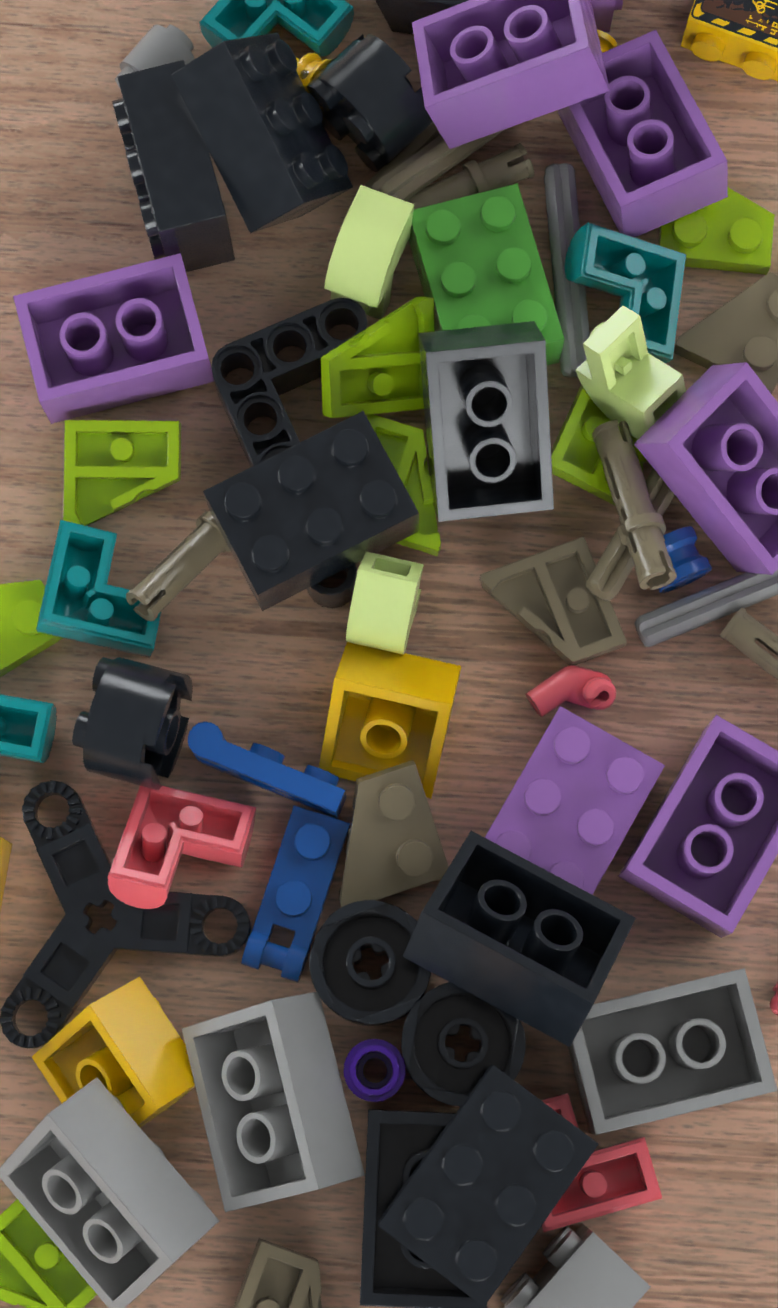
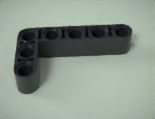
(275, 377)

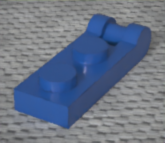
(265, 769)
(296, 891)

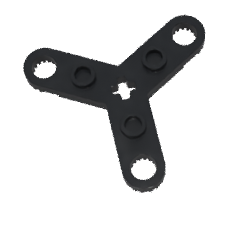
(74, 954)

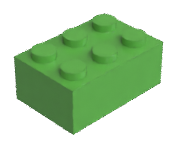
(484, 265)

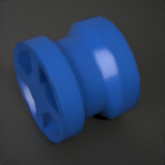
(685, 558)

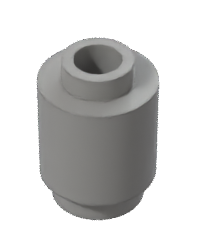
(158, 48)

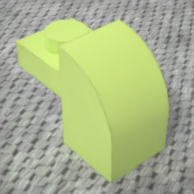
(369, 250)
(624, 376)
(384, 602)

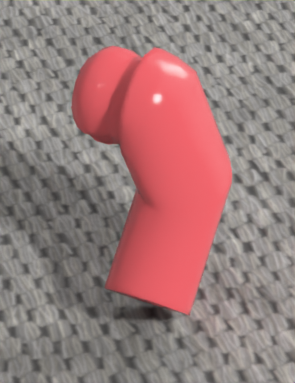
(572, 685)

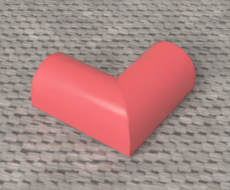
(173, 824)
(608, 1181)

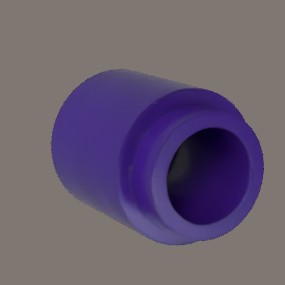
(355, 1063)

